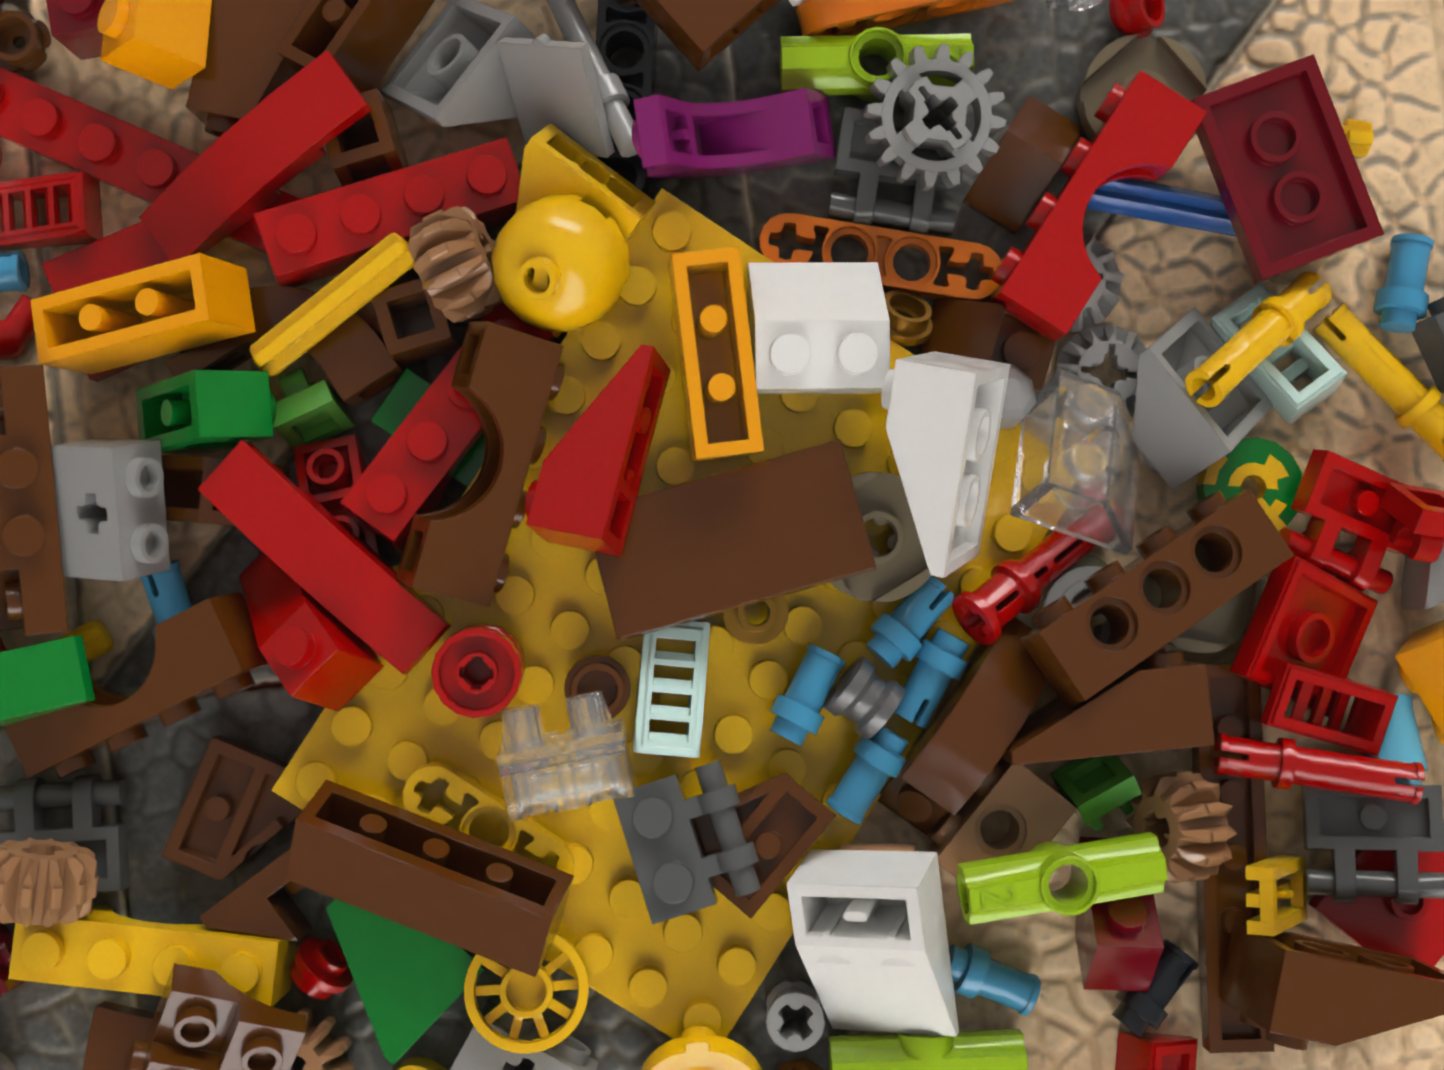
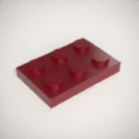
(1285, 169)

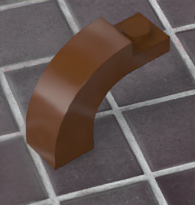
(349, 355)
(969, 732)

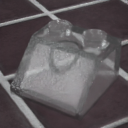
(1079, 463)

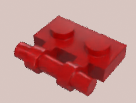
(1344, 498)

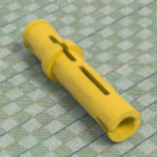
(1273, 325)
(1386, 375)

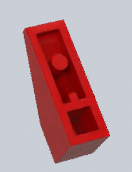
(598, 465)
(303, 641)

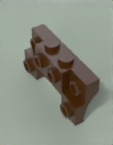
(29, 530)
(215, 1027)

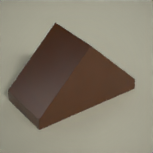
(1023, 165)

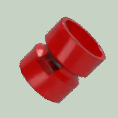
(478, 670)

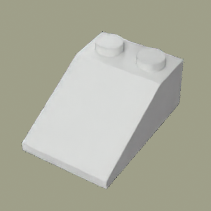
(945, 445)

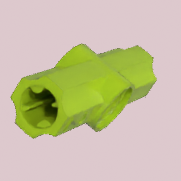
(833, 63)
(1099, 874)
(902, 1051)

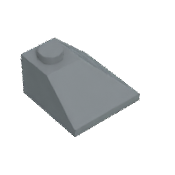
(457, 67)
(1169, 425)

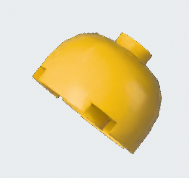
(560, 263)

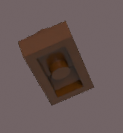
(987, 334)
(262, 906)

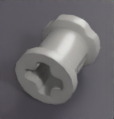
(792, 1034)

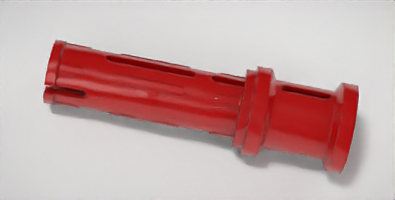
(1016, 586)

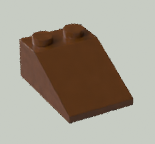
(1147, 709)
(1325, 988)

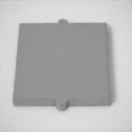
(556, 86)

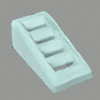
(1278, 386)
(672, 743)

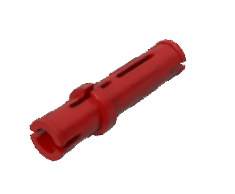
(1316, 768)

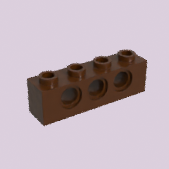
(1242, 551)

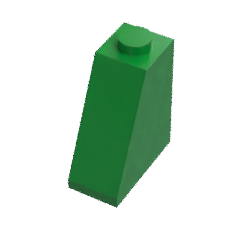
(399, 973)

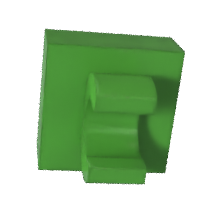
(309, 411)
(1097, 787)

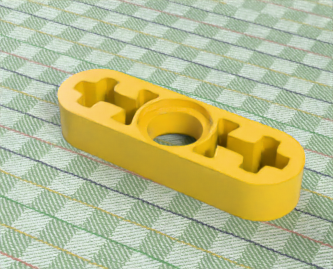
(460, 784)

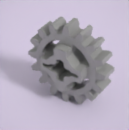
(919, 97)

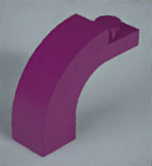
(733, 136)

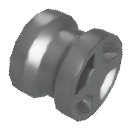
(864, 698)

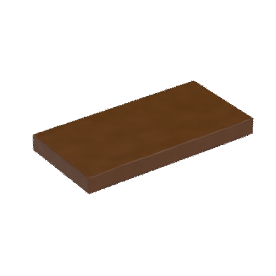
(737, 541)

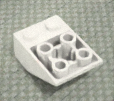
(875, 940)

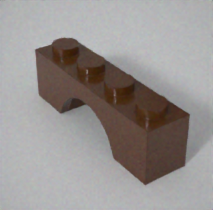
(404, 310)
(508, 384)
(195, 654)

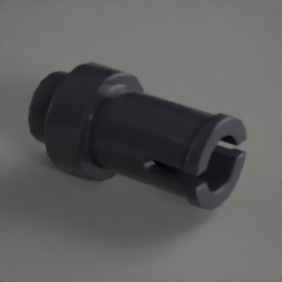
(1146, 1009)

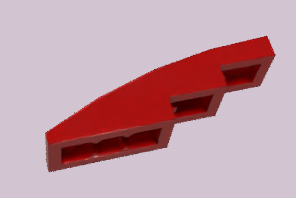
(255, 159)
(324, 557)

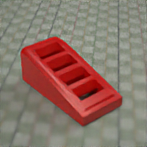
(83, 207)
(1365, 722)

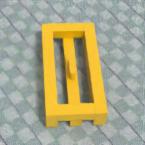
(1275, 918)

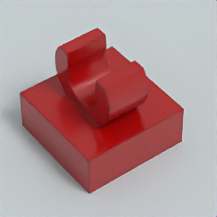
(1418, 518)

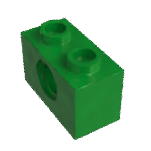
(206, 410)

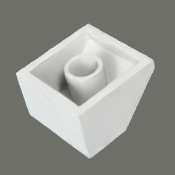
(818, 327)

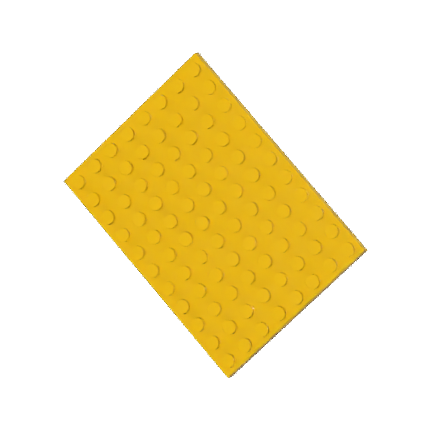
(555, 604)

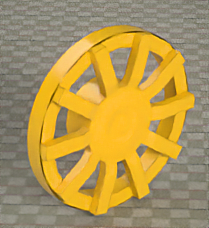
(527, 998)

